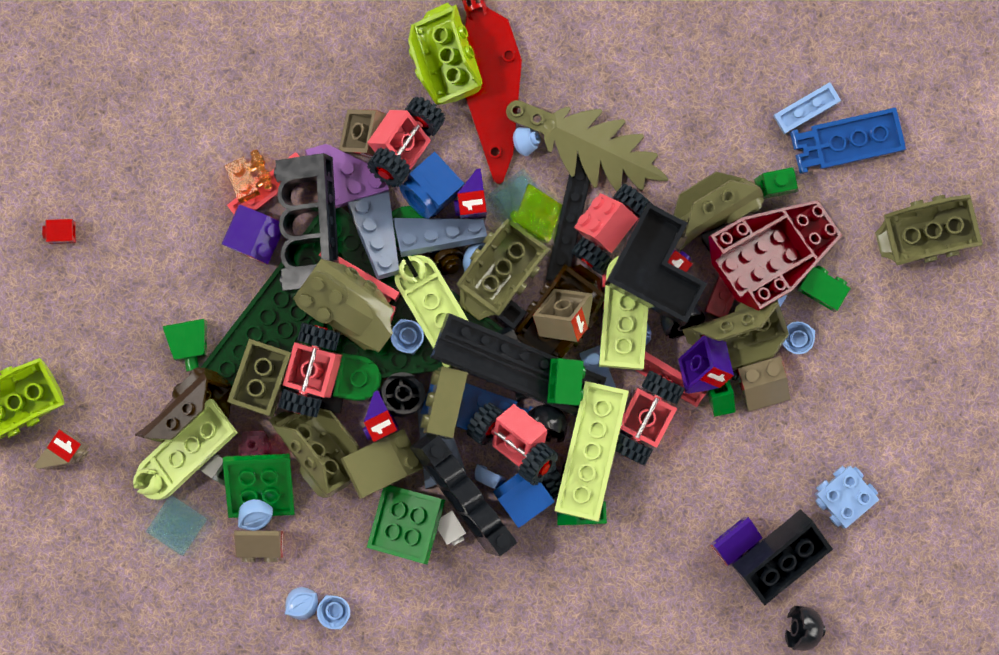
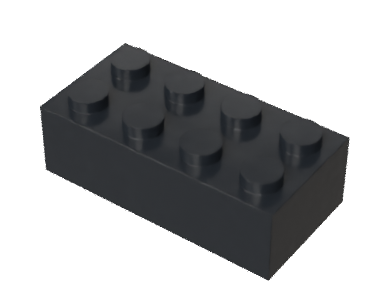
(782, 557)

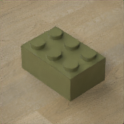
(260, 378)
(444, 402)

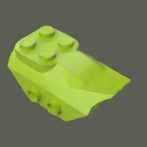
(444, 56)
(26, 396)

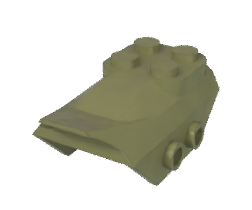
(714, 202)
(929, 230)
(500, 270)
(347, 304)
(747, 332)
(318, 447)

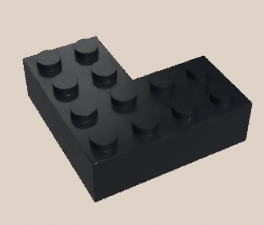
(644, 268)

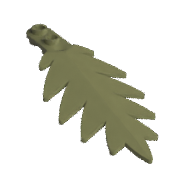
(592, 144)

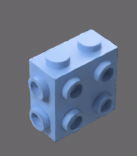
(846, 496)

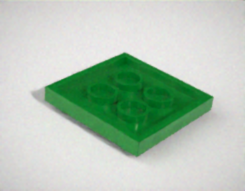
(259, 478)
(406, 524)

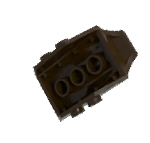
(568, 278)
(188, 403)

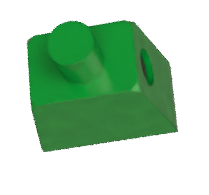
(777, 182)
(187, 341)

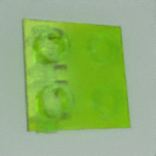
(537, 213)

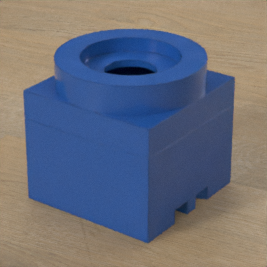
(431, 186)
(522, 499)

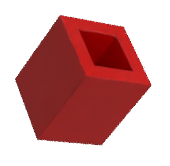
(59, 231)

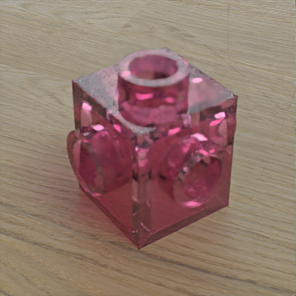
(254, 443)

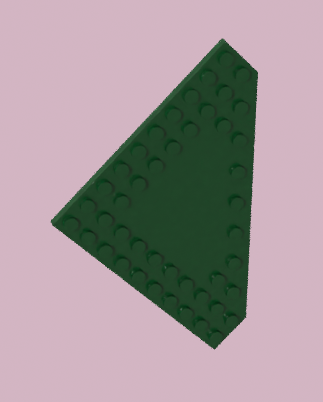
(276, 318)

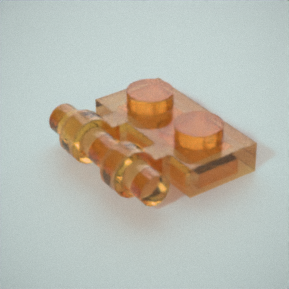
(242, 179)

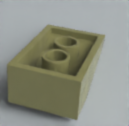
(381, 463)

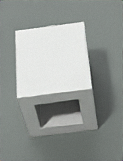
(451, 529)

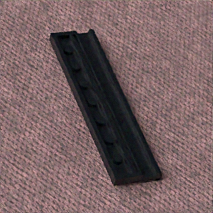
(500, 360)

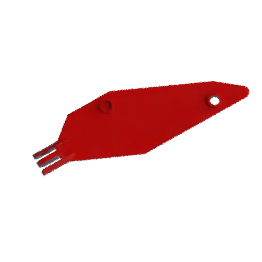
(500, 73)

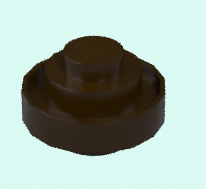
(448, 260)

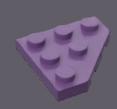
(351, 176)

